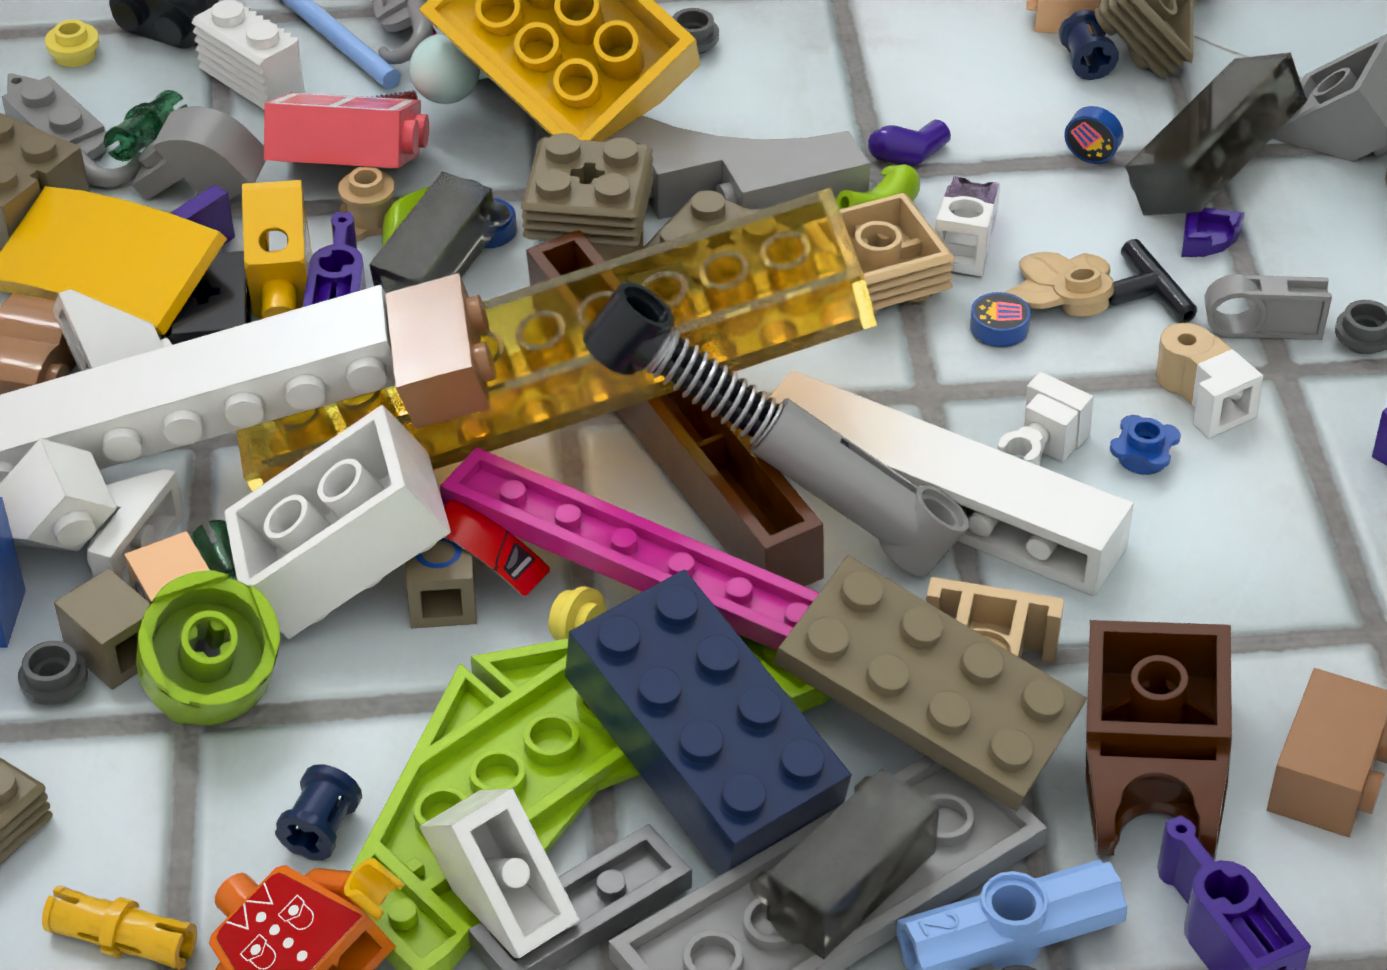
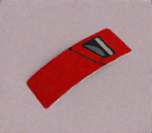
(495, 547)

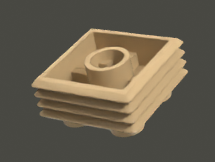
(897, 251)

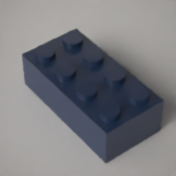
(704, 722)

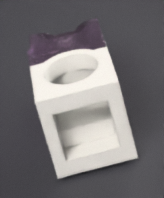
(967, 223)

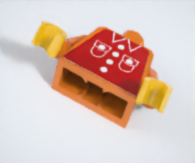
(304, 919)

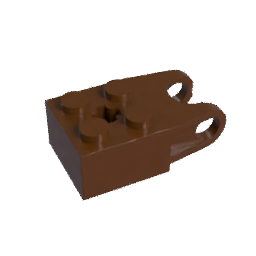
(1158, 726)

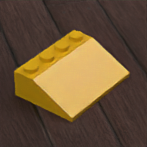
(573, 61)

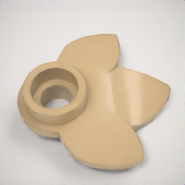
(1076, 284)

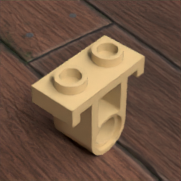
(1002, 615)

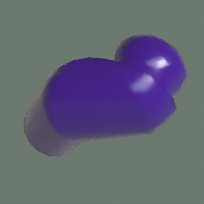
(907, 145)

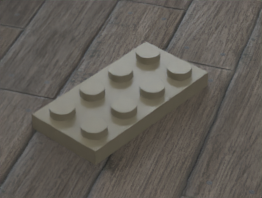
(930, 681)

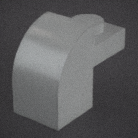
(202, 149)

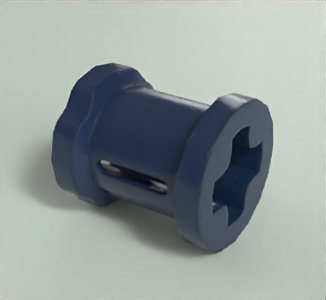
(1079, 41)
(318, 812)

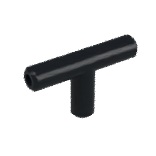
(1151, 280)

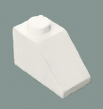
(101, 332)
(55, 497)
(500, 869)

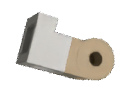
(1208, 377)

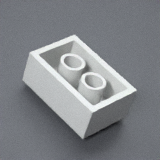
(337, 520)

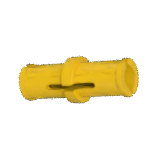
(119, 927)

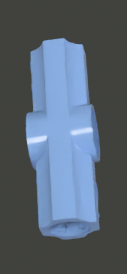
(1013, 919)

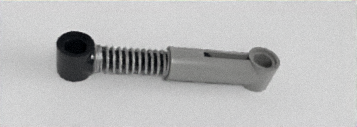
(910, 521)

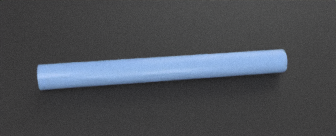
(346, 42)

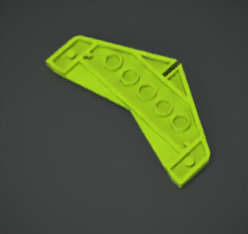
(499, 729)

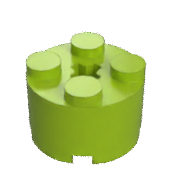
(228, 617)

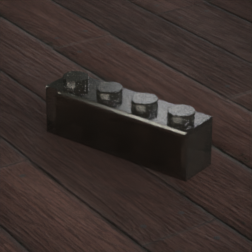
(1216, 134)

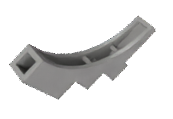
(745, 169)

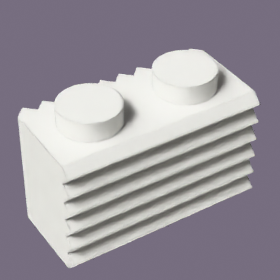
(248, 52)

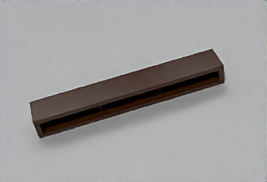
(730, 488)

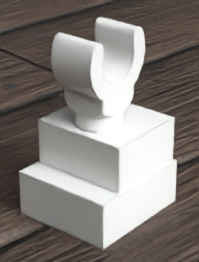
(1054, 422)

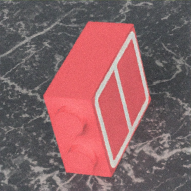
(344, 130)

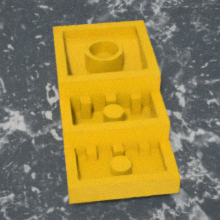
(110, 252)

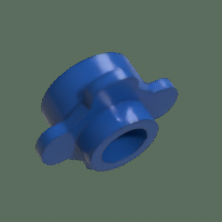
(1144, 444)

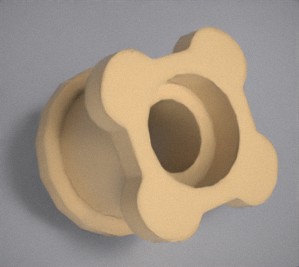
(368, 197)

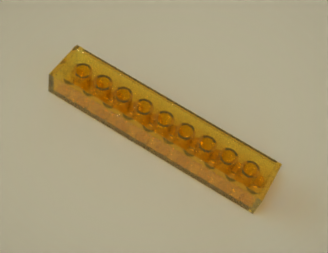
(733, 289)

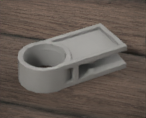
(1282, 308)

